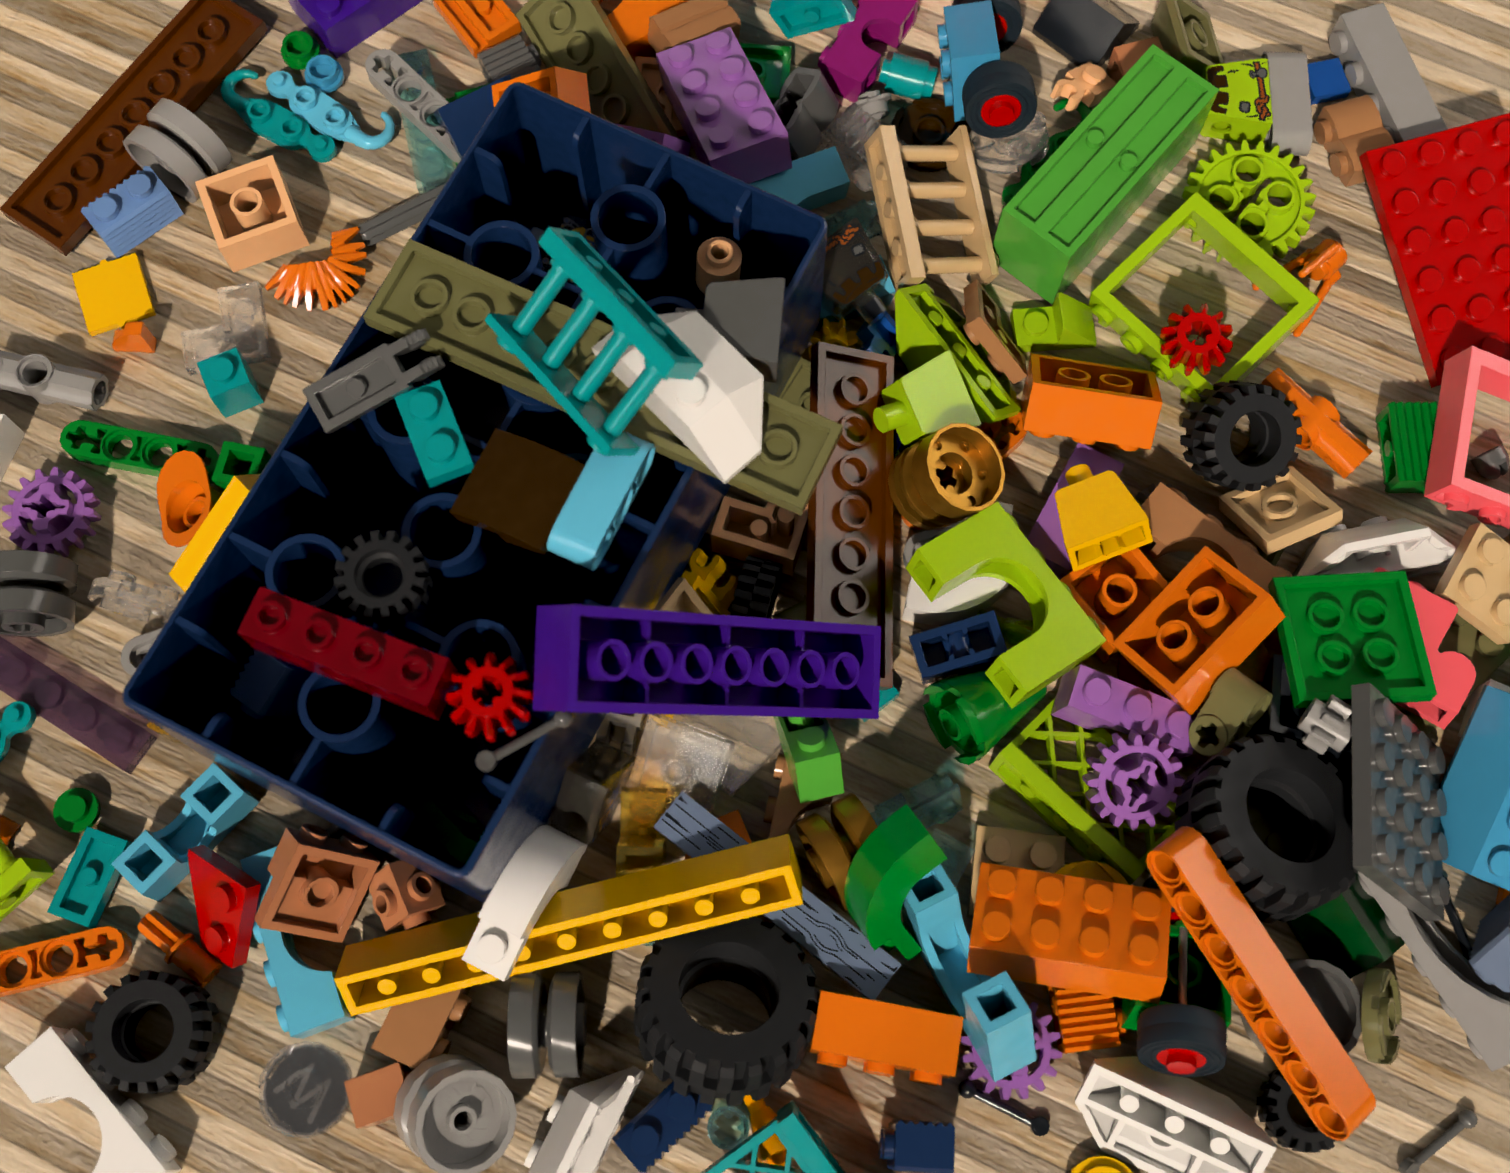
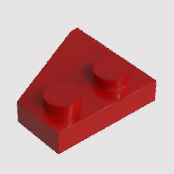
(224, 905)

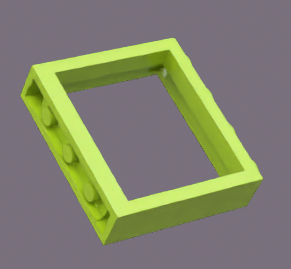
(1243, 255)

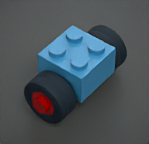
(985, 92)

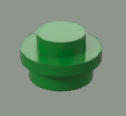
(298, 49)
(76, 810)

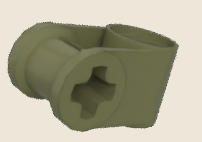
(1233, 707)

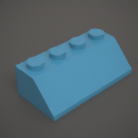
(1479, 793)

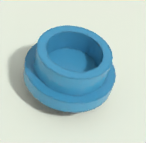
(324, 73)

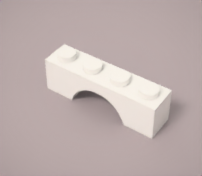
(59, 1069)

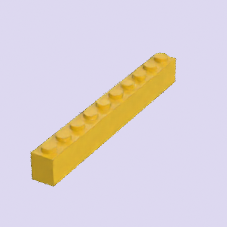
(579, 923)

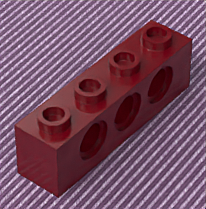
(348, 652)

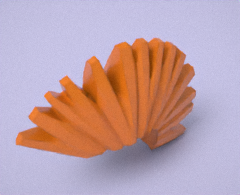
(323, 276)

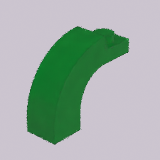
(883, 875)

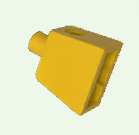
(1099, 517)

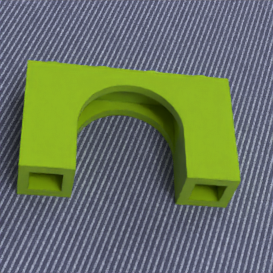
(996, 548)

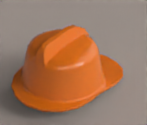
(184, 497)

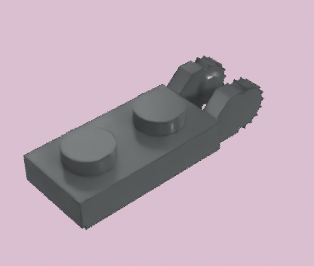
(369, 382)

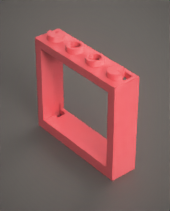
(1452, 431)

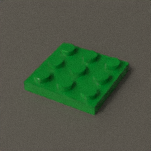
(1351, 633)

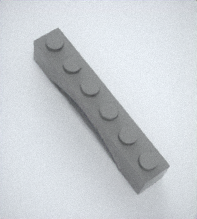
(1476, 1005)

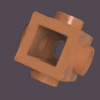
(405, 896)

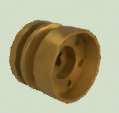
(946, 477)

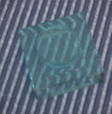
(957, 855)

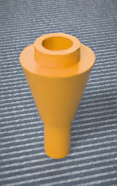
(772, 1149)

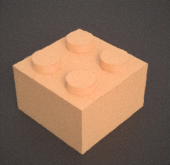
(252, 213)

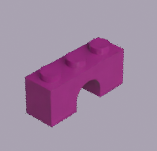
(849, 63)

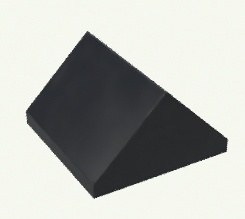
(1084, 29)

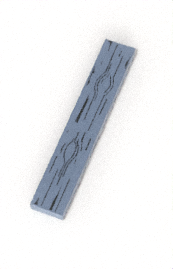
(810, 925)

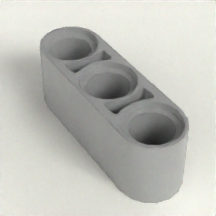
(1290, 104)

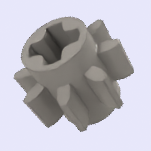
(1326, 725)

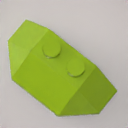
(932, 326)

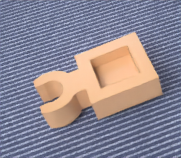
(1085, 84)

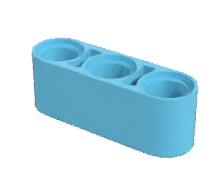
(599, 505)

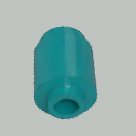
(908, 76)

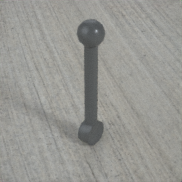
(487, 760)
(1466, 1119)

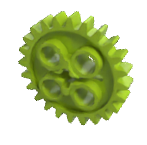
(1276, 225)

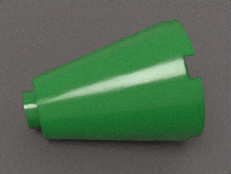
(972, 714)

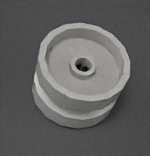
(177, 148)
(455, 1114)

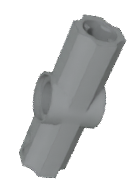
(61, 384)

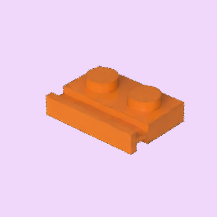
(479, 22)

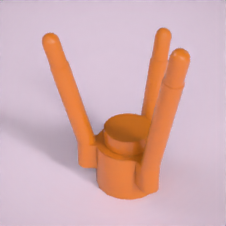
(1319, 264)

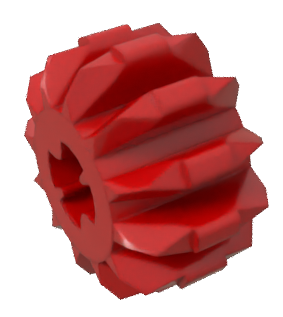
(1189, 353)
(477, 687)

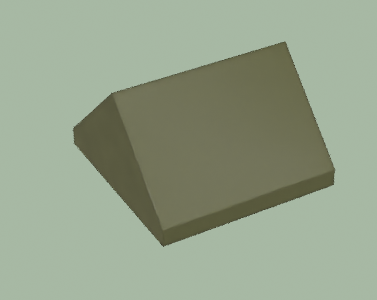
(1186, 34)

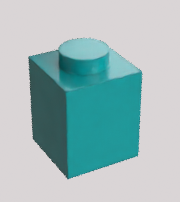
(230, 382)

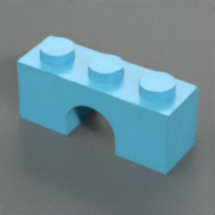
(211, 811)

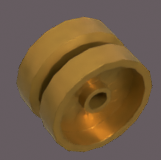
(831, 850)

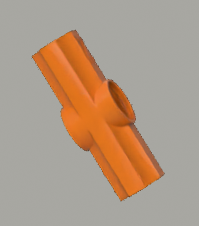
(1321, 426)

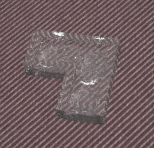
(241, 327)

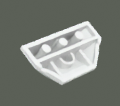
(717, 410)
(1375, 544)
(1168, 1121)
(584, 1124)

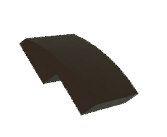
(517, 490)

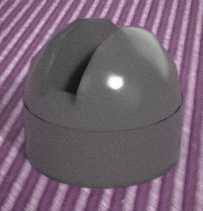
(1492, 463)

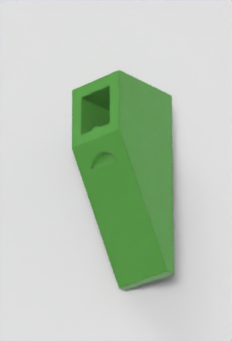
(811, 757)

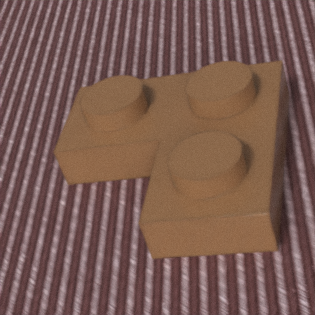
(985, 327)

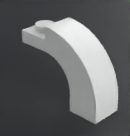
(956, 604)
(519, 897)

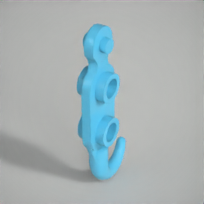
(327, 114)

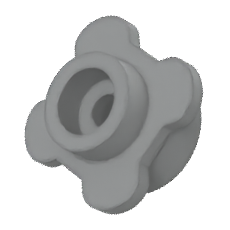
(874, 103)

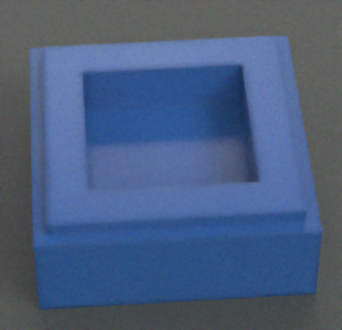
(1327, 81)

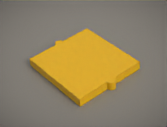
(113, 294)

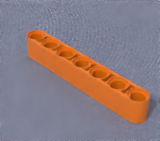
(1261, 983)

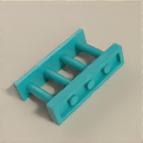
(632, 325)

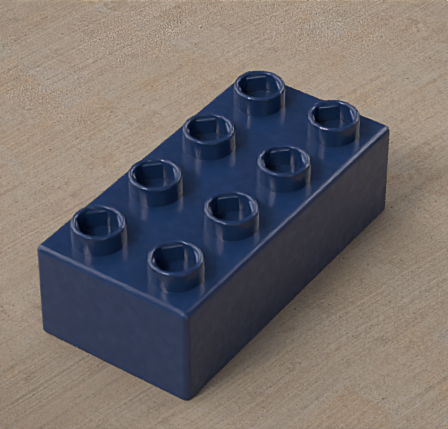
(325, 489)

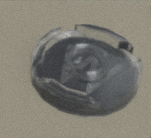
(304, 1089)

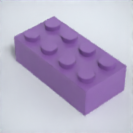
(724, 107)

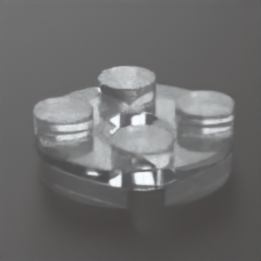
(1026, 146)
(127, 598)

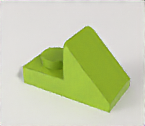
(1054, 327)

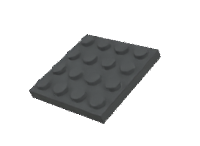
(1397, 805)

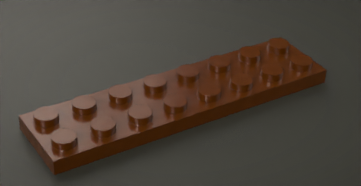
(178, 65)
(852, 501)

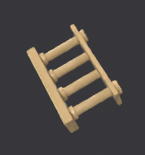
(895, 212)

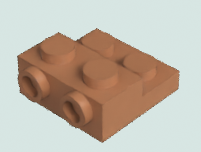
(316, 883)

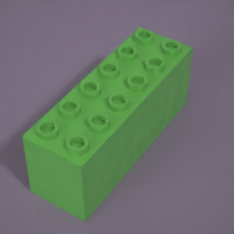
(1102, 173)

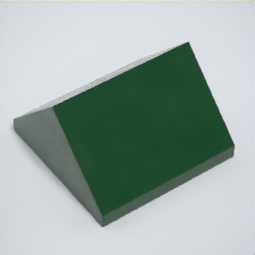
(1347, 932)

